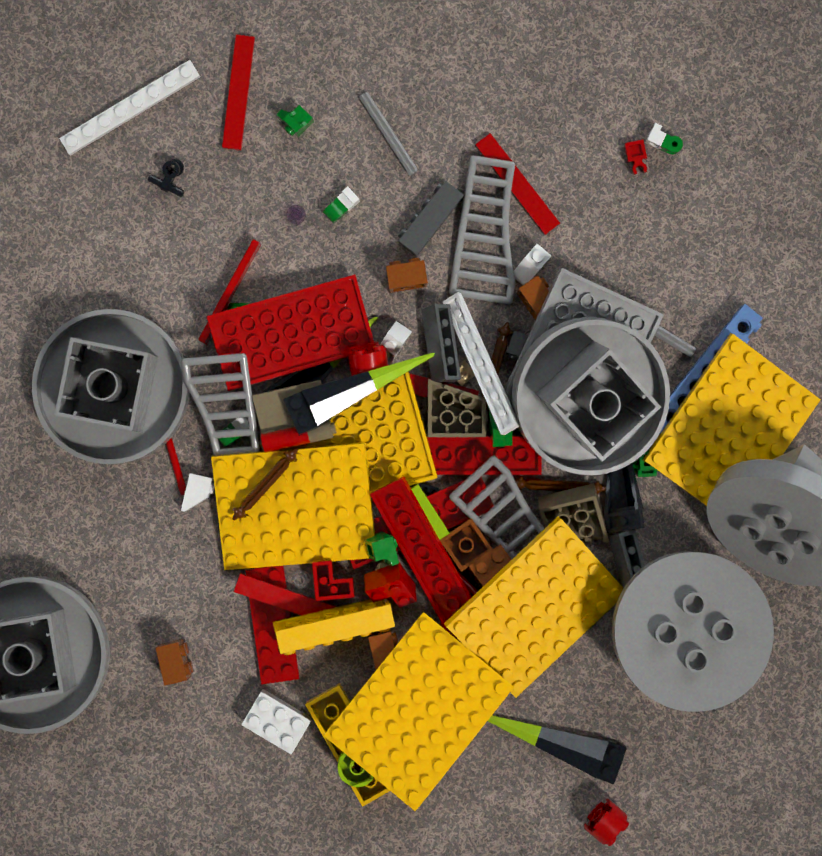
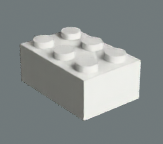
(277, 721)

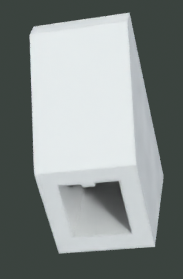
(395, 340)

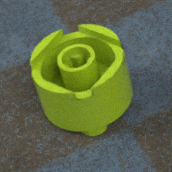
(351, 775)

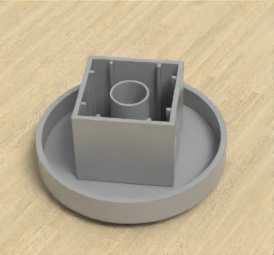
(110, 387)
(591, 395)
(772, 515)
(692, 631)
(49, 654)

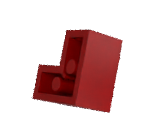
(391, 582)
(327, 586)

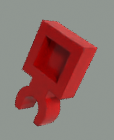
(635, 153)

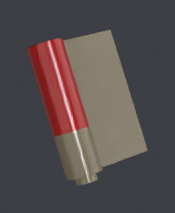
(275, 422)

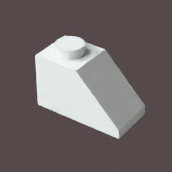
(531, 264)
(197, 490)

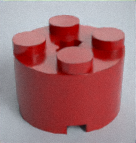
(367, 358)
(606, 822)

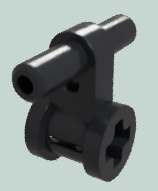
(166, 183)

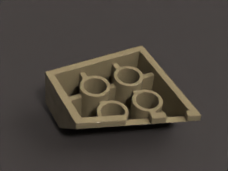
(454, 412)
(578, 509)

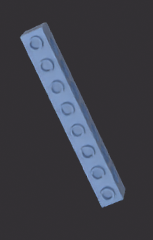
(743, 315)

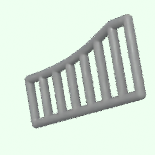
(503, 222)
(207, 417)
(514, 493)

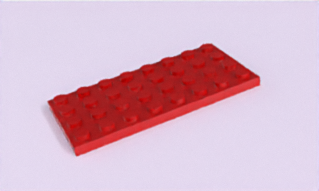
(292, 330)

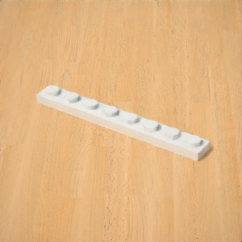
(129, 107)
(482, 365)

